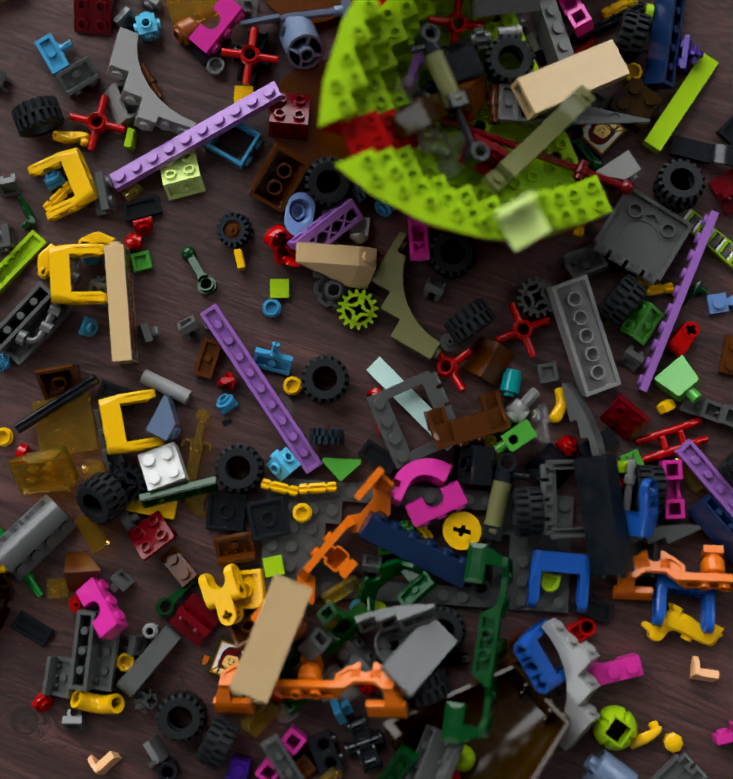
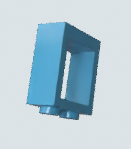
(247, 158)

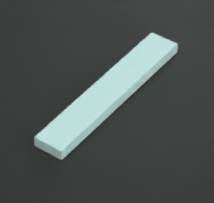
(408, 400)

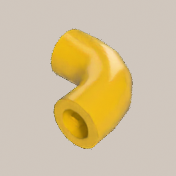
(97, 703)

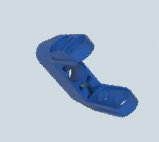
(644, 522)
(559, 562)
(665, 585)
(535, 660)

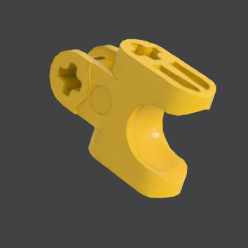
(225, 599)

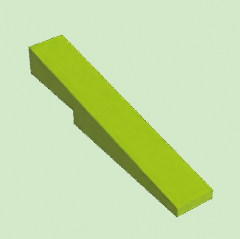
(679, 104)
(19, 259)

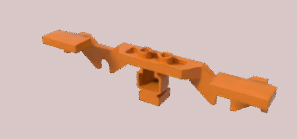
(337, 557)
(711, 574)
(312, 686)

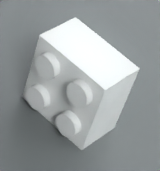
(163, 467)

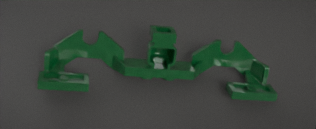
(343, 626)
(487, 648)

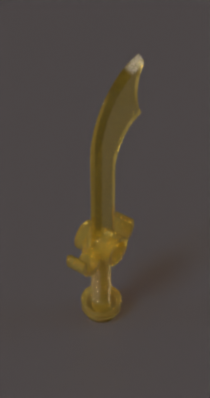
(196, 503)

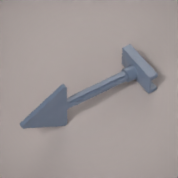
(336, 11)

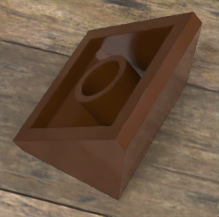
(476, 92)
(488, 361)
(57, 379)

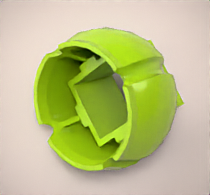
(607, 717)

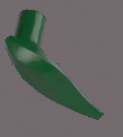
(27, 211)
(693, 290)

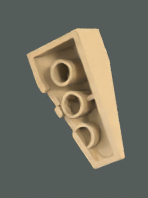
(342, 263)

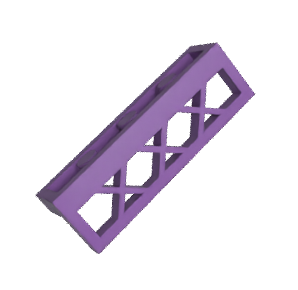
(326, 221)

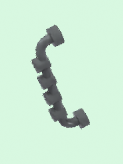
(54, 310)

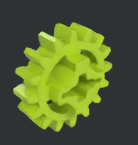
(354, 317)

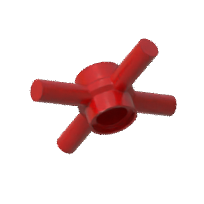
(448, 22)
(250, 48)
(99, 115)
(530, 327)
(455, 368)

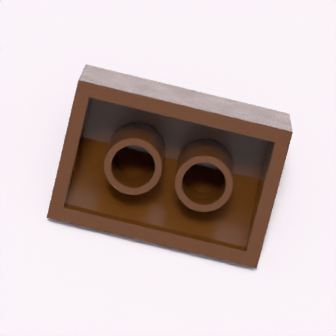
(278, 177)

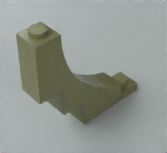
(539, 140)
(391, 279)

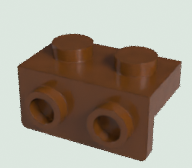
(235, 548)

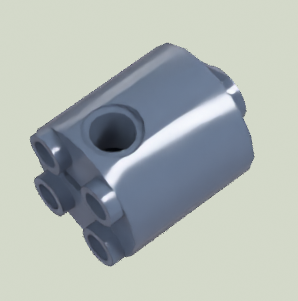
(301, 42)
(606, 766)

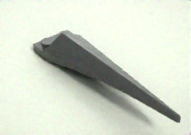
(511, 112)

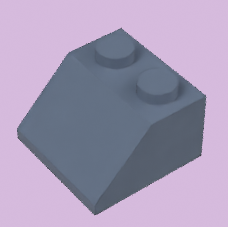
(165, 420)

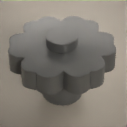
(330, 292)

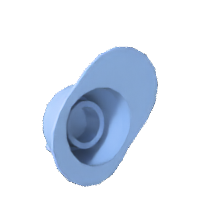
(299, 212)

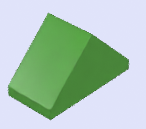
(341, 467)

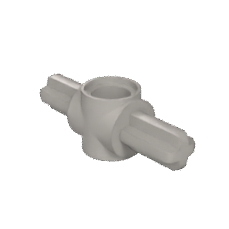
(519, 408)

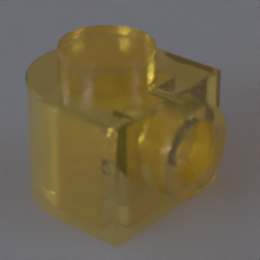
(92, 467)

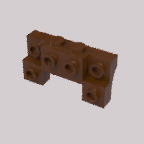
(469, 427)

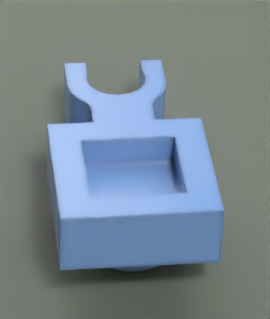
(718, 303)

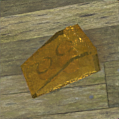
(44, 470)

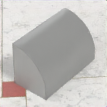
(122, 112)

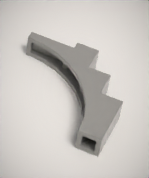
(136, 91)
(580, 684)

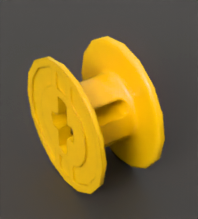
(458, 519)

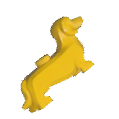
(686, 625)

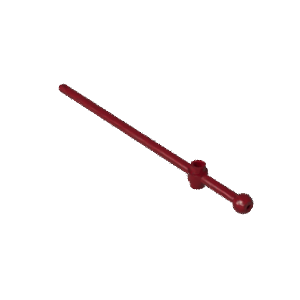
(579, 170)

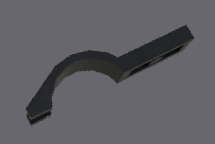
(701, 151)

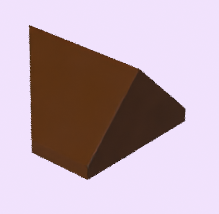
(79, 569)

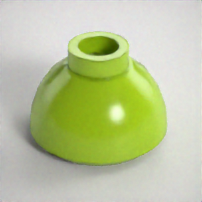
(466, 759)

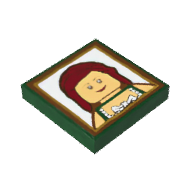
(224, 656)

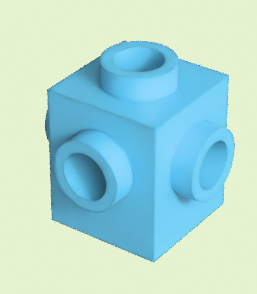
(147, 26)
(282, 463)

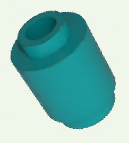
(511, 382)

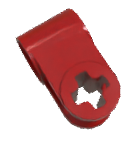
(681, 341)
(576, 630)

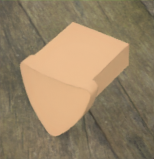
(700, 673)
(105, 764)

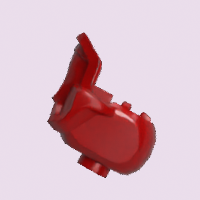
(276, 239)

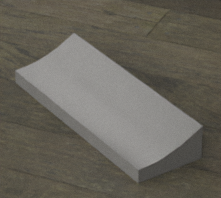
(583, 335)

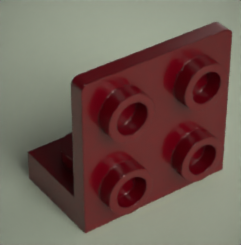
(93, 16)
(290, 117)

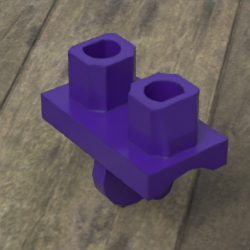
(687, 54)

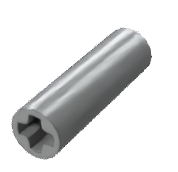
(165, 386)

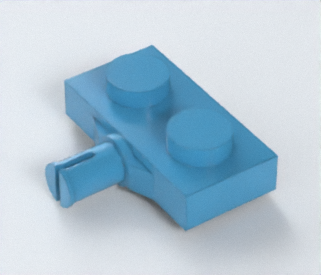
(54, 52)
(273, 360)

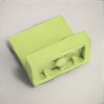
(182, 177)
(522, 221)

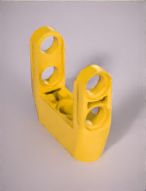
(78, 176)
(60, 274)
(113, 423)

